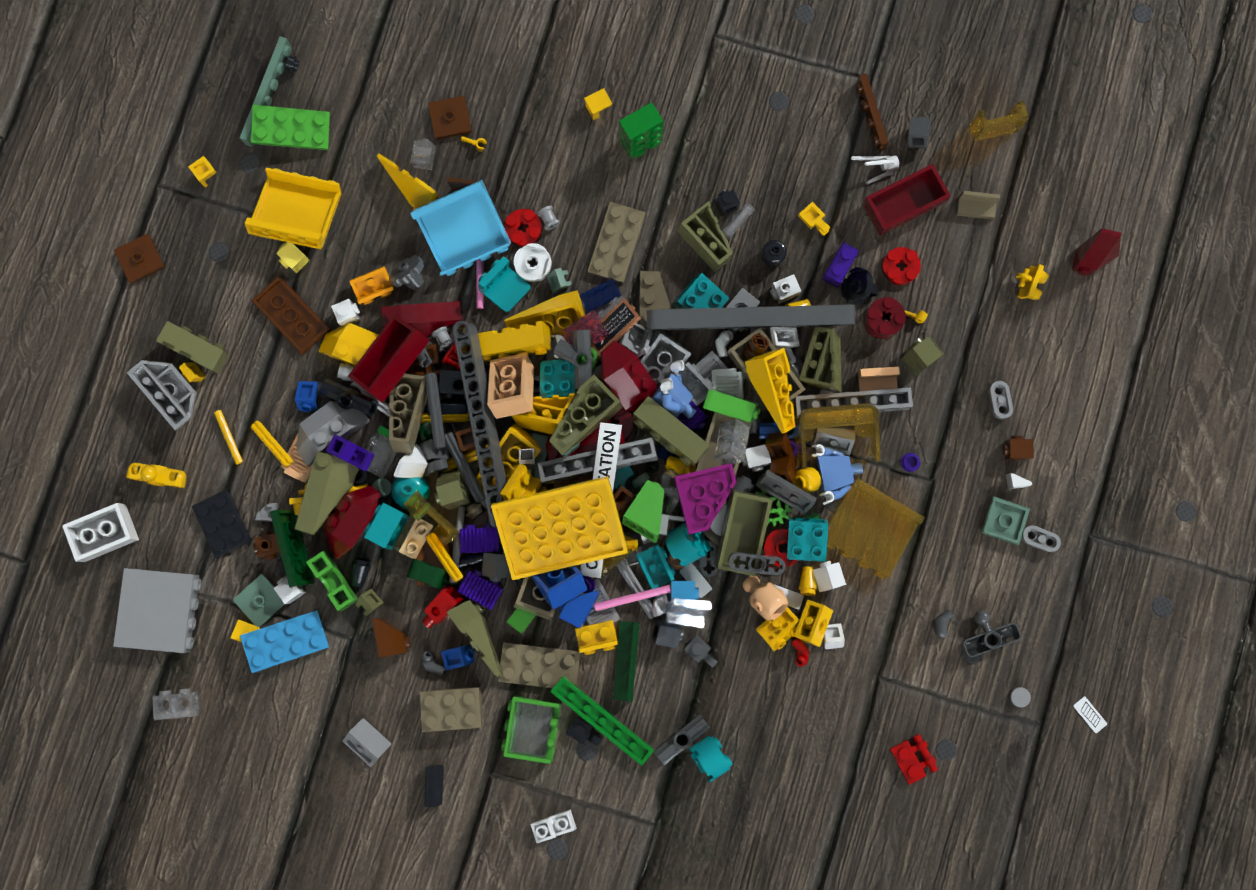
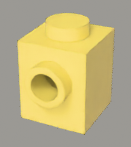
(291, 257)

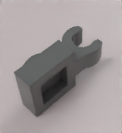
(699, 650)

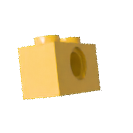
(813, 623)

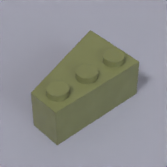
(705, 237)
(193, 347)

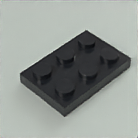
(221, 523)

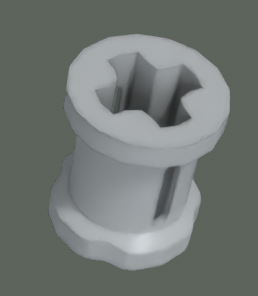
(548, 217)
(443, 338)

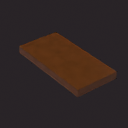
(291, 315)

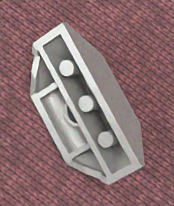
(165, 390)
(319, 428)

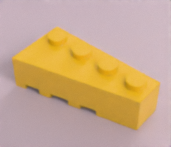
(513, 342)

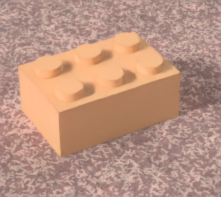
(511, 385)

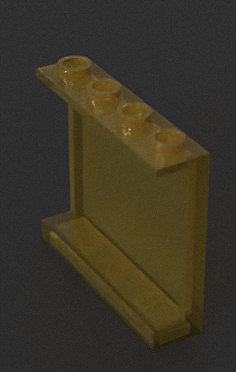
(872, 528)

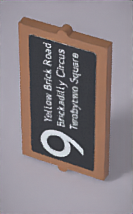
(617, 323)

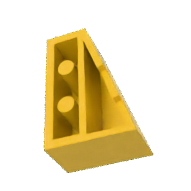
(545, 413)

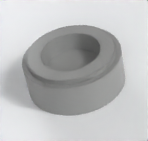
(1020, 697)

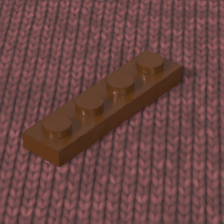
(873, 117)

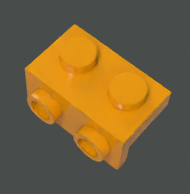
(372, 285)

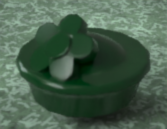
(426, 431)

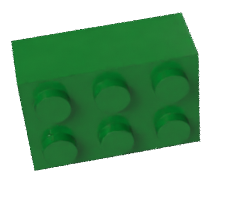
(641, 130)

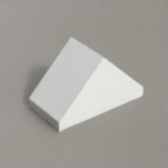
(783, 337)
(412, 464)

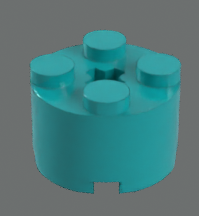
(686, 547)
(710, 758)

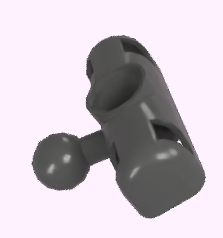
(979, 641)

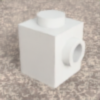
(785, 289)
(346, 312)
(757, 458)
(829, 576)
(287, 594)

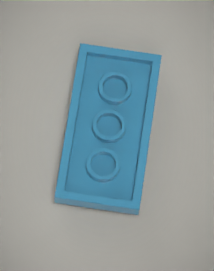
(284, 641)

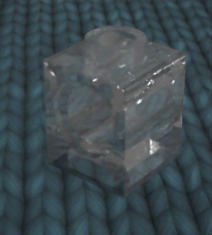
(423, 154)

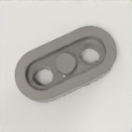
(1002, 400)
(1039, 539)

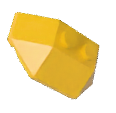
(347, 343)

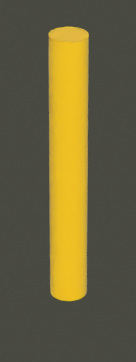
(228, 437)

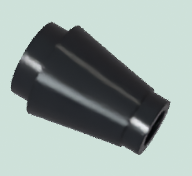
(360, 571)

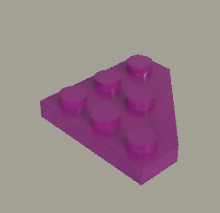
(703, 495)

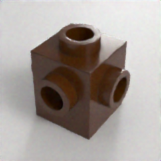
(266, 546)

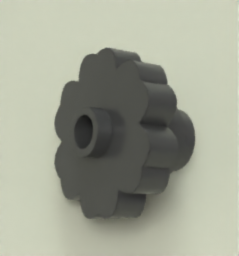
(408, 273)

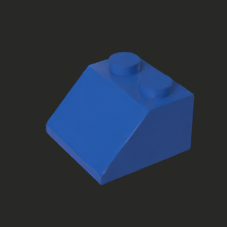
(560, 585)
(578, 608)

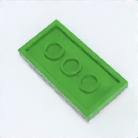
(290, 127)

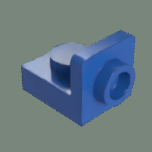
(306, 396)
(458, 657)

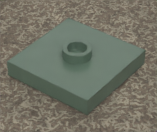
(1005, 520)
(259, 601)

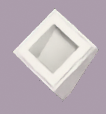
(1015, 481)
(834, 637)

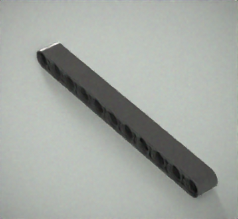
(750, 317)
(478, 415)

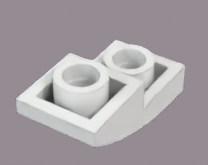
(553, 826)

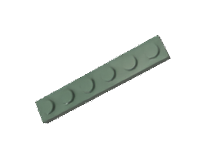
(269, 84)

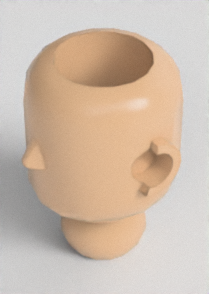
(765, 598)

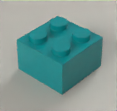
(386, 526)

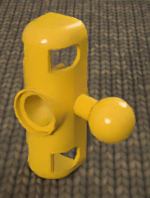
(156, 475)

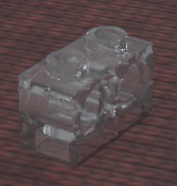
(732, 442)
(670, 491)
(176, 708)

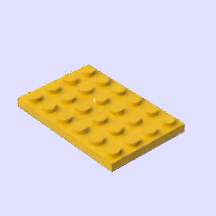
(560, 528)

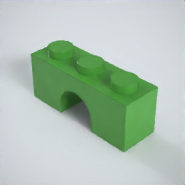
(330, 575)

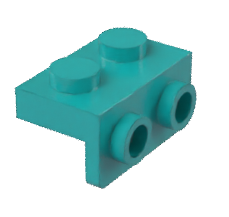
(655, 566)

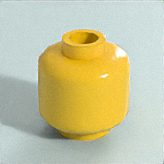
(807, 479)

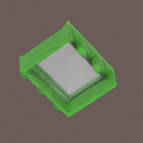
(531, 729)

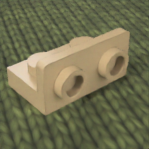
(412, 537)

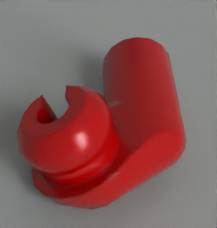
(802, 652)

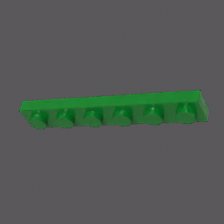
(602, 720)

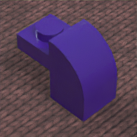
(350, 452)

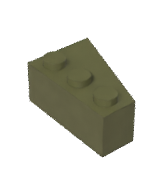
(921, 355)
(823, 361)
(451, 490)

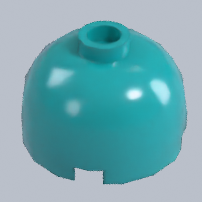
(404, 488)

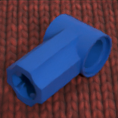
(769, 428)

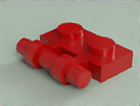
(908, 762)

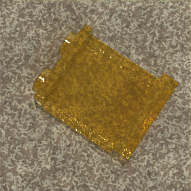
(1012, 123)
(419, 506)

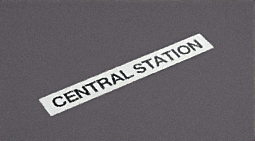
(604, 466)

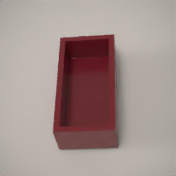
(906, 199)
(388, 358)

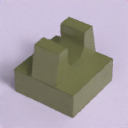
(369, 601)

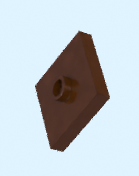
(450, 117)
(139, 258)

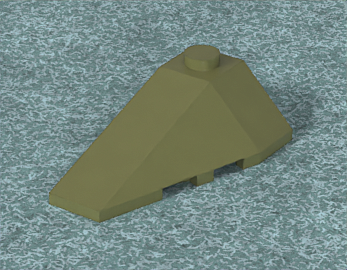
(583, 416)
(325, 487)

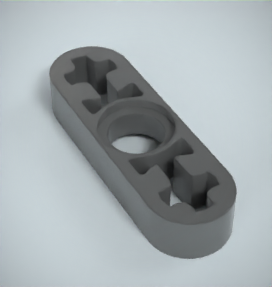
(771, 560)

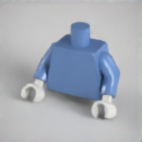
(673, 394)
(835, 472)

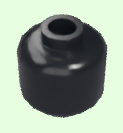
(777, 256)

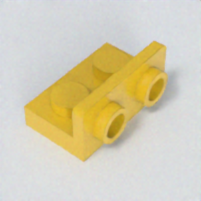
(520, 484)
(779, 630)
(596, 637)

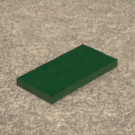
(292, 548)

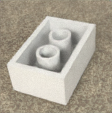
(100, 532)

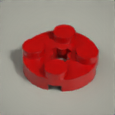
(525, 217)
(893, 273)
(771, 546)

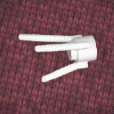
(887, 163)

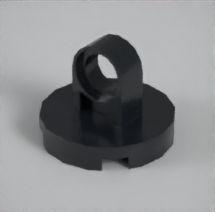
(858, 286)

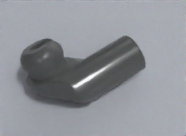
(940, 625)
(430, 665)

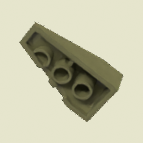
(472, 623)

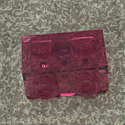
(588, 322)

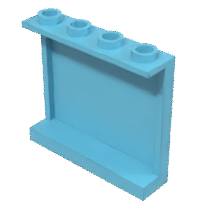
(462, 228)

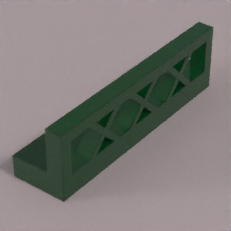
(626, 661)

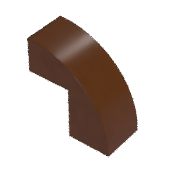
(782, 454)

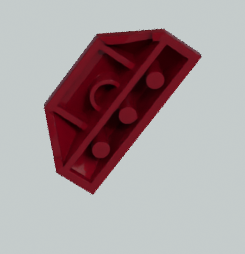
(626, 376)
(350, 519)

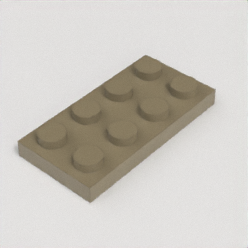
(616, 242)
(537, 665)

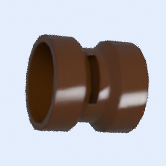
(757, 344)

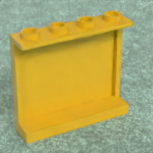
(295, 208)

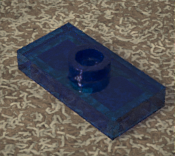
(600, 295)

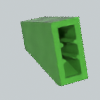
(731, 405)
(646, 511)

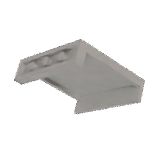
(157, 610)

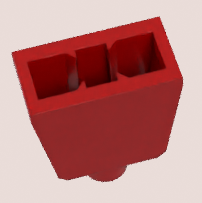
(445, 600)

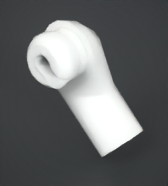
(722, 341)

